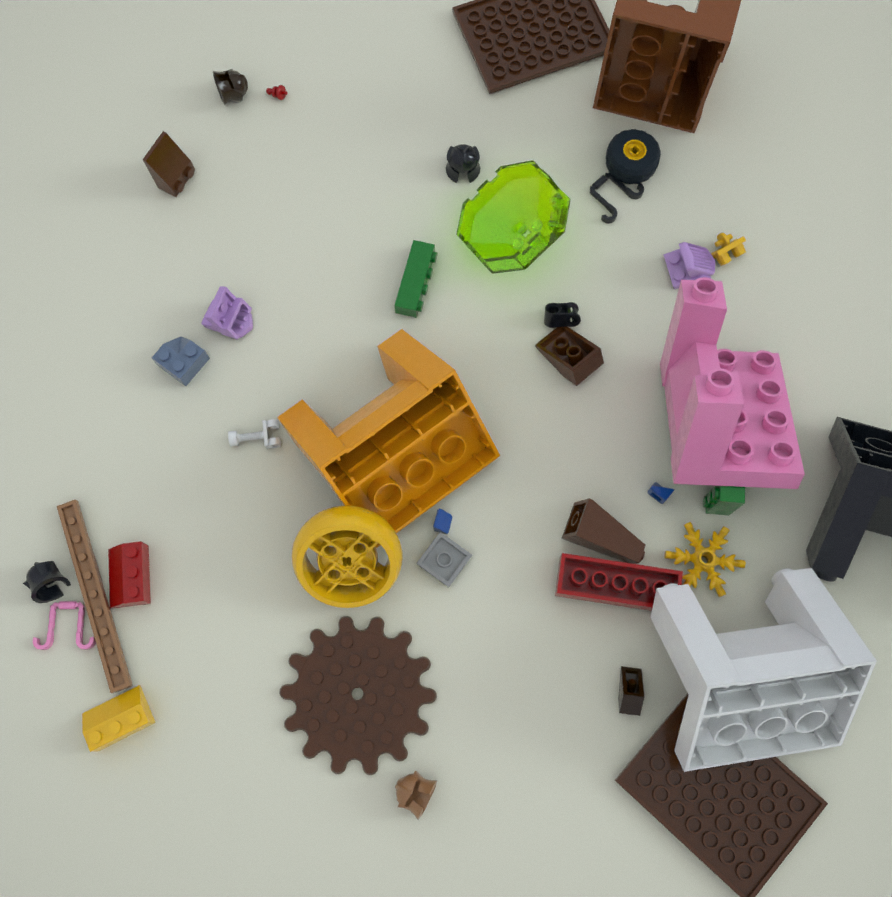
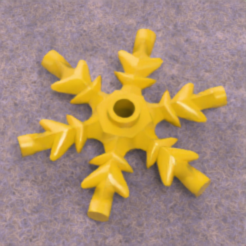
(709, 554)

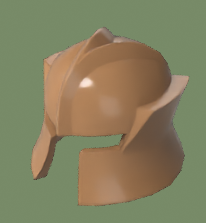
(414, 793)

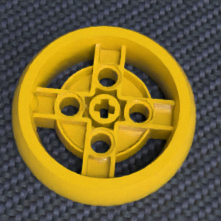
(358, 574)

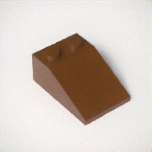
(168, 165)
(571, 354)

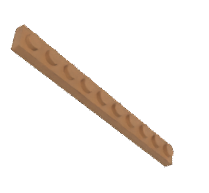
(94, 597)

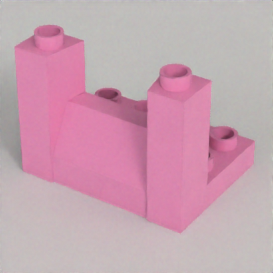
(724, 405)

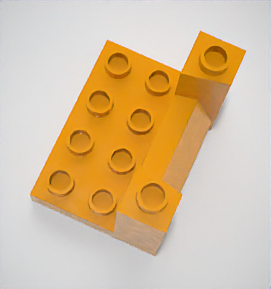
(405, 443)

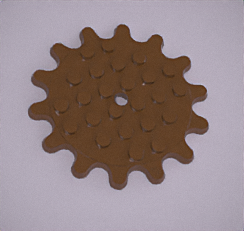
(364, 726)

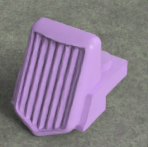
(689, 263)
(228, 315)

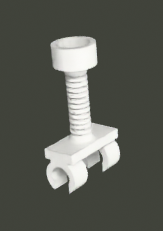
(273, 424)

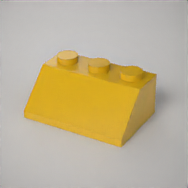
(116, 719)

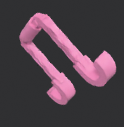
(80, 624)

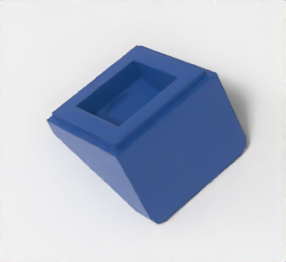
(442, 521)

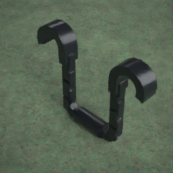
(611, 208)

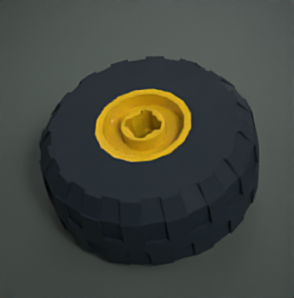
(633, 156)

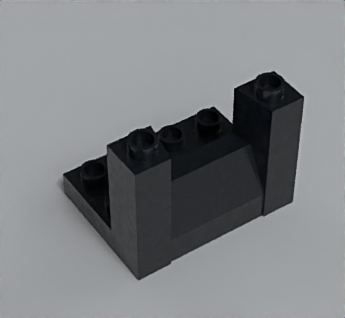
(858, 498)

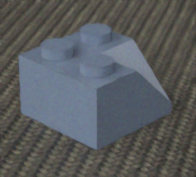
(181, 359)

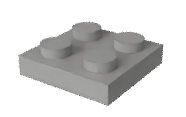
(444, 559)

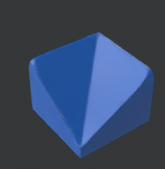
(660, 493)

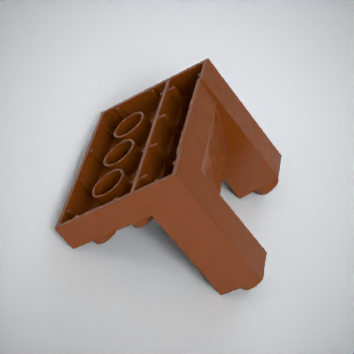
(664, 60)

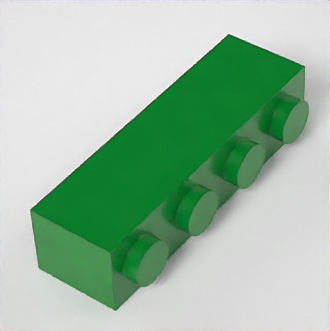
(414, 279)

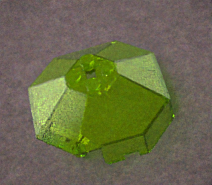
(508, 206)

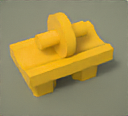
(735, 246)

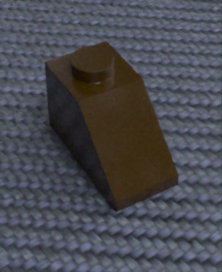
(630, 691)

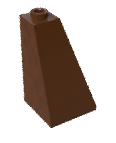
(599, 531)

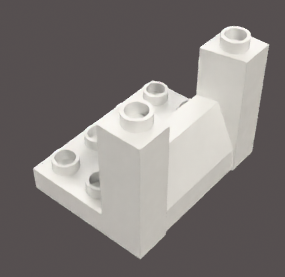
(764, 686)

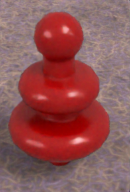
(277, 92)

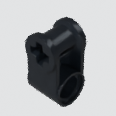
(560, 314)

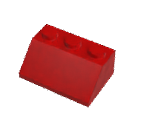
(129, 575)

